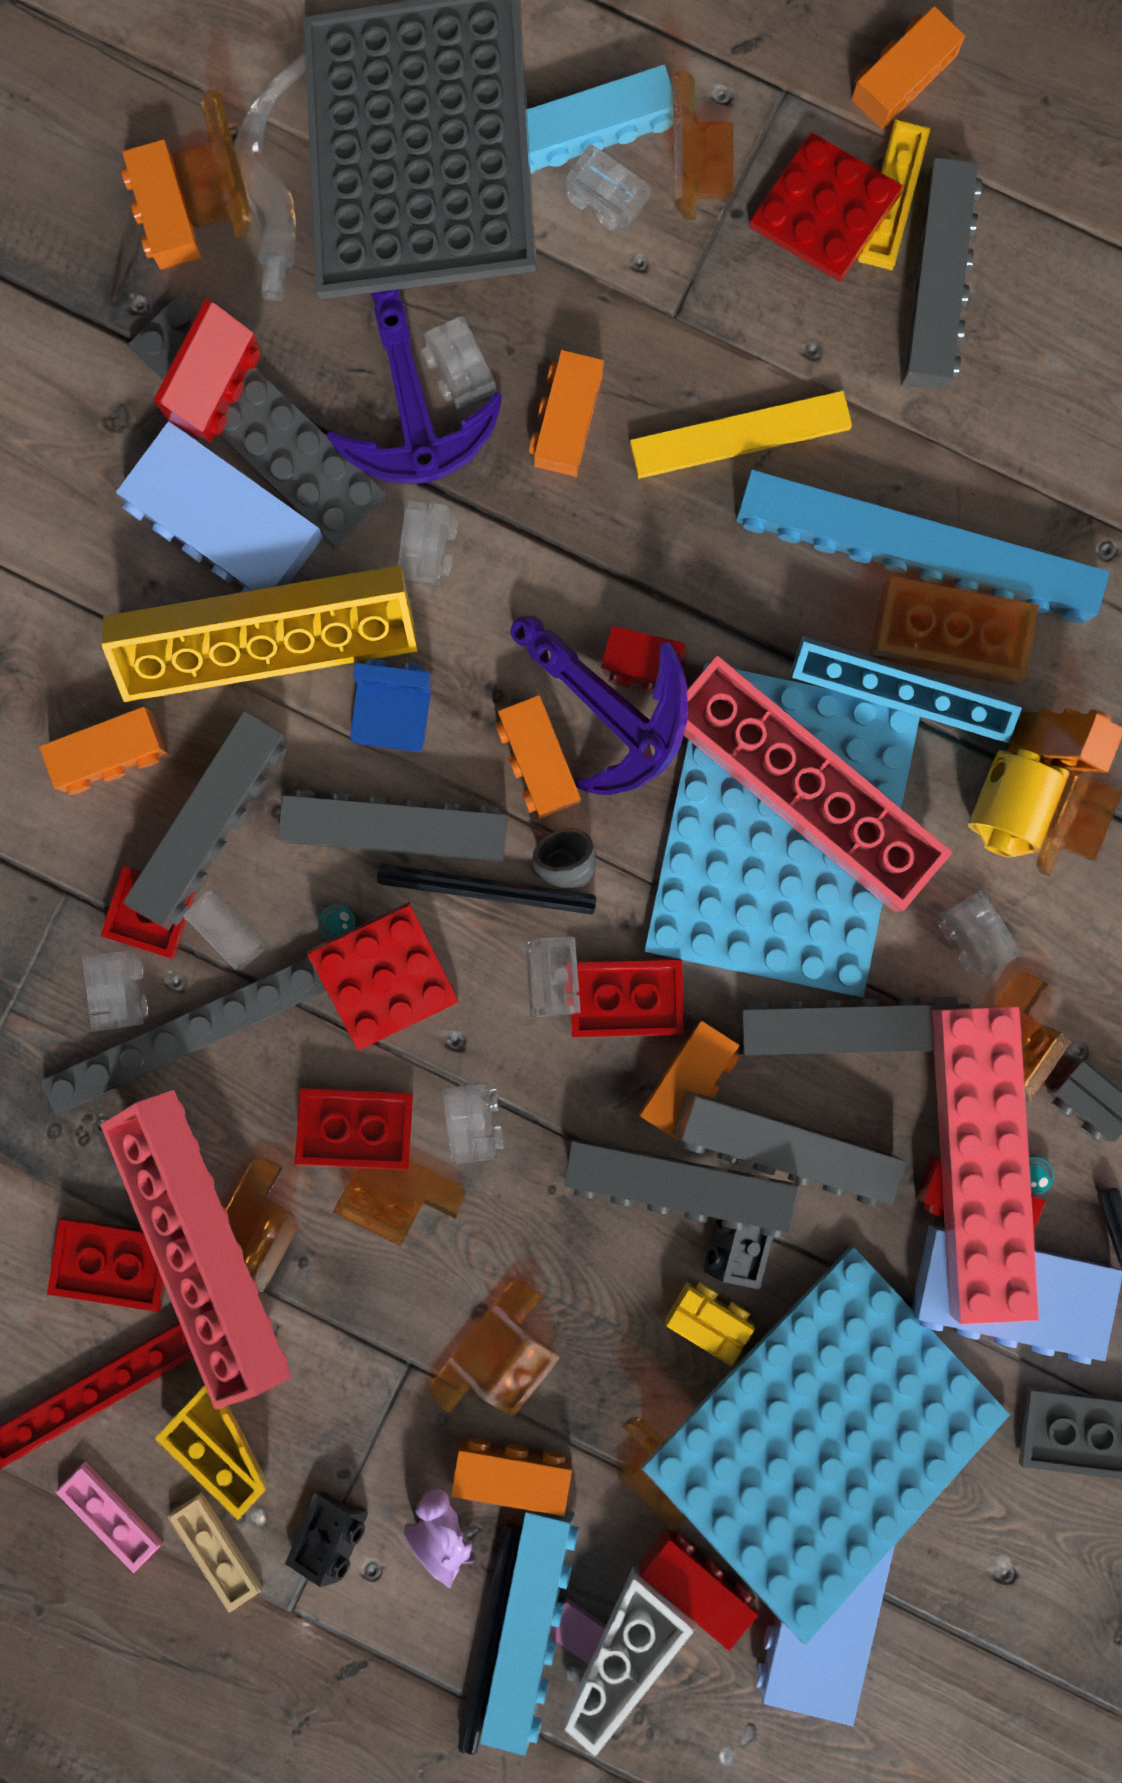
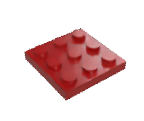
(826, 206)
(383, 976)

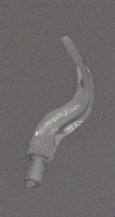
(265, 191)

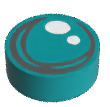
(336, 921)
(1040, 1175)

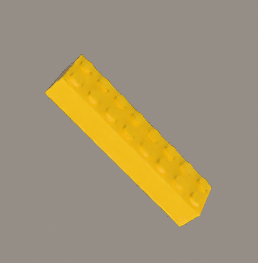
(259, 633)

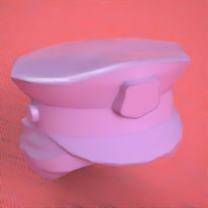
(438, 1537)

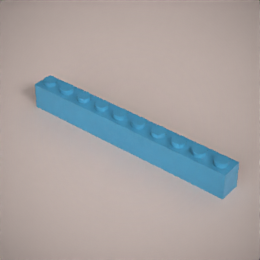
(921, 547)

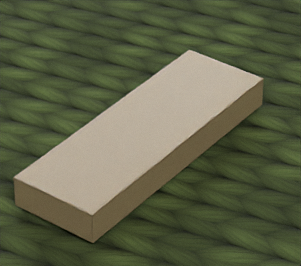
(215, 1552)

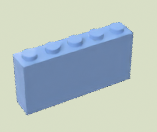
(217, 513)
(1073, 1303)
(829, 1670)

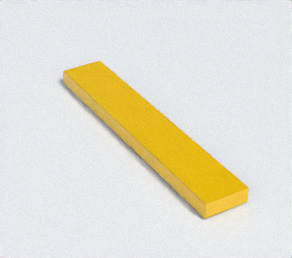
(740, 434)

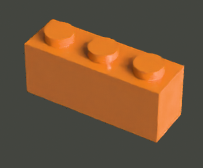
(907, 66)
(160, 205)
(567, 413)
(1068, 738)
(103, 751)
(537, 757)
(693, 1069)
(512, 1476)

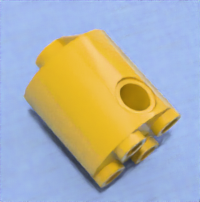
(1017, 803)

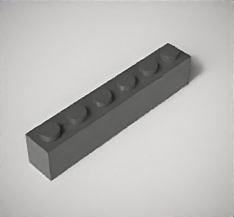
(940, 274)
(206, 821)
(393, 828)
(839, 1027)
(788, 1148)
(682, 1186)

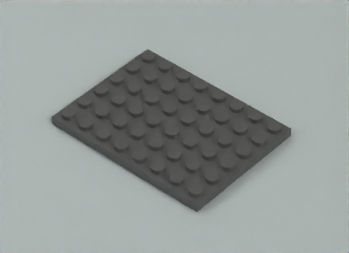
(418, 145)

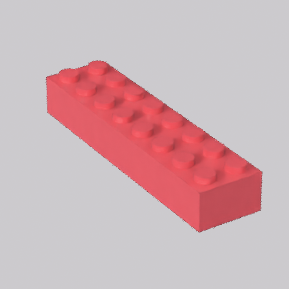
(811, 787)
(985, 1165)
(195, 1250)

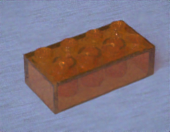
(954, 631)

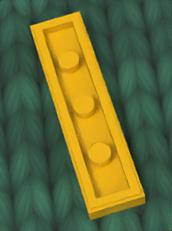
(903, 165)

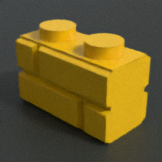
(709, 1322)

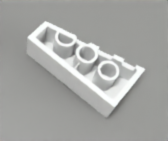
(629, 1657)

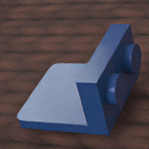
(391, 705)

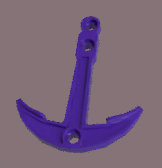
(402, 463)
(638, 732)

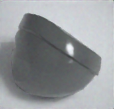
(565, 858)

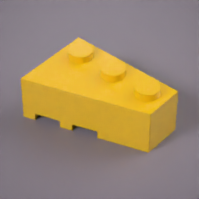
(215, 1452)

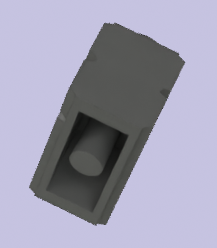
(1090, 1098)

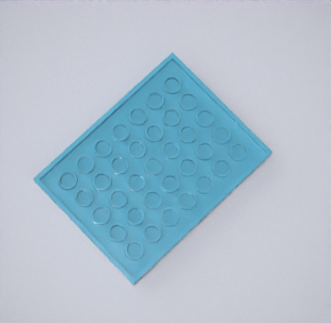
(750, 888)
(825, 1444)

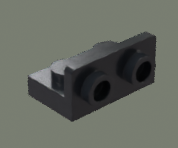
(738, 1255)
(326, 1540)

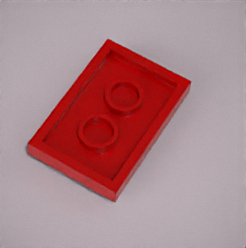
(629, 999)
(354, 1129)
(105, 1266)

